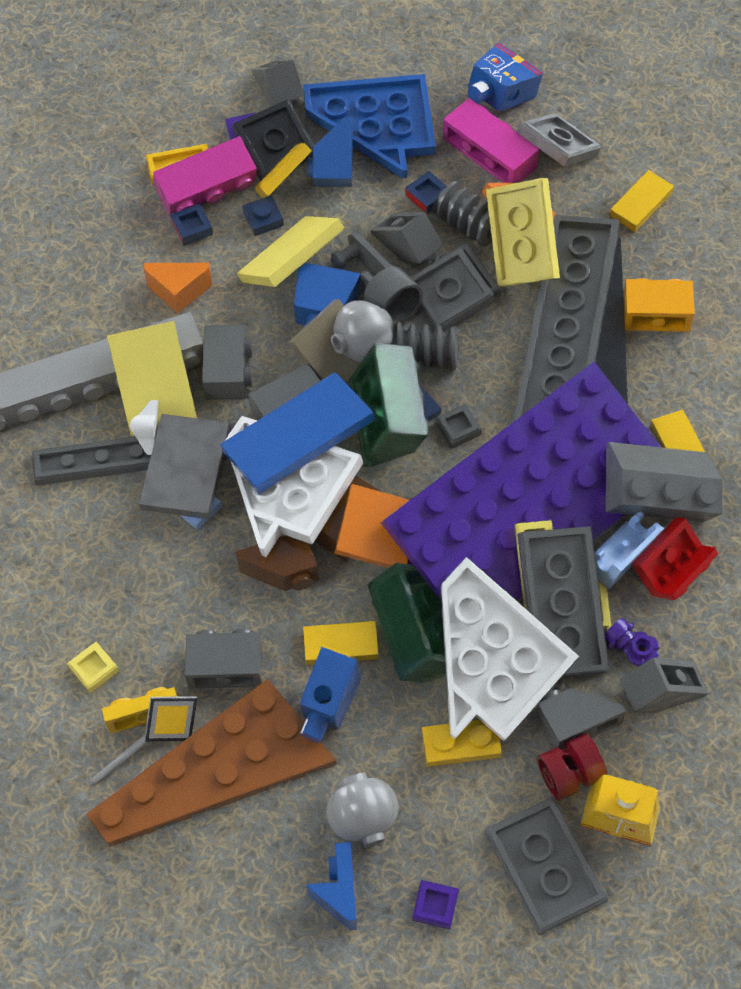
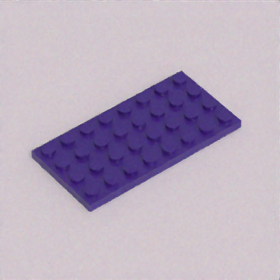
(531, 471)

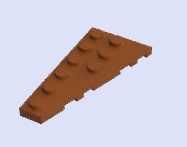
(223, 762)

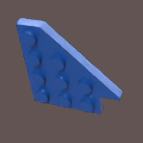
(387, 116)

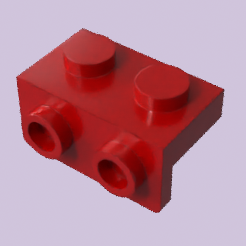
(673, 560)

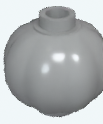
(359, 327)
(362, 809)

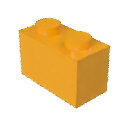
(658, 305)

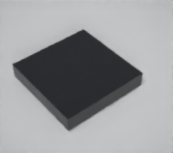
(271, 136)

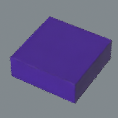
(435, 904)

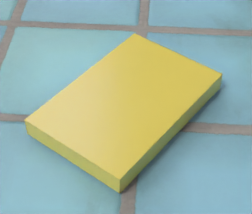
(523, 233)
(290, 251)
(151, 368)

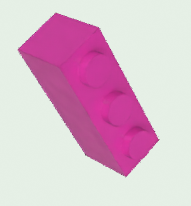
(490, 142)
(205, 176)

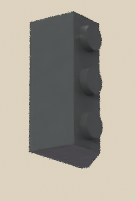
(662, 482)

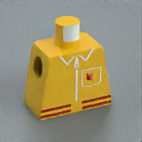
(622, 809)

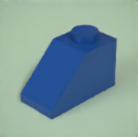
(333, 157)

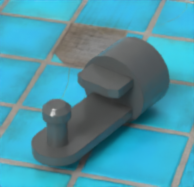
(389, 287)

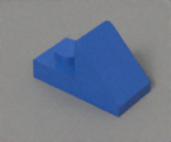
(339, 896)

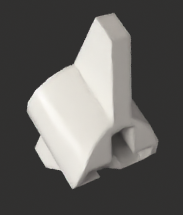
(146, 426)

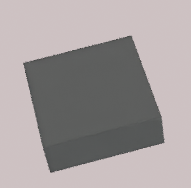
(458, 426)

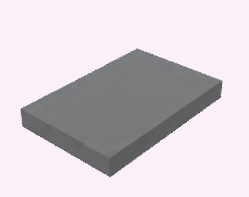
(184, 466)

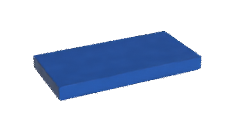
(297, 432)

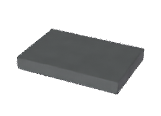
(546, 866)

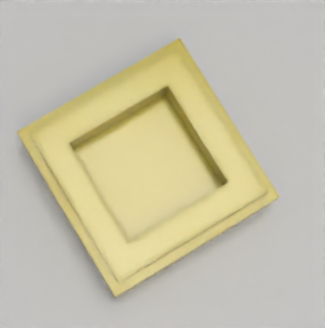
(93, 667)

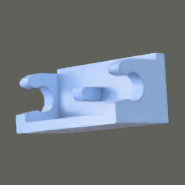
(623, 548)

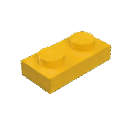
(130, 713)
(472, 744)

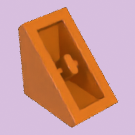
(178, 282)

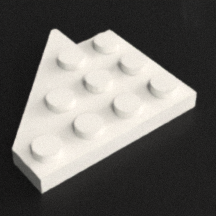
(300, 501)
(494, 653)

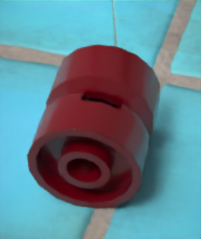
(583, 760)

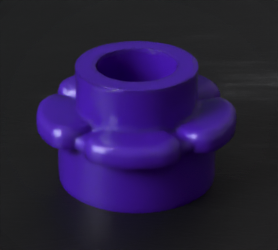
(619, 634)
(639, 657)

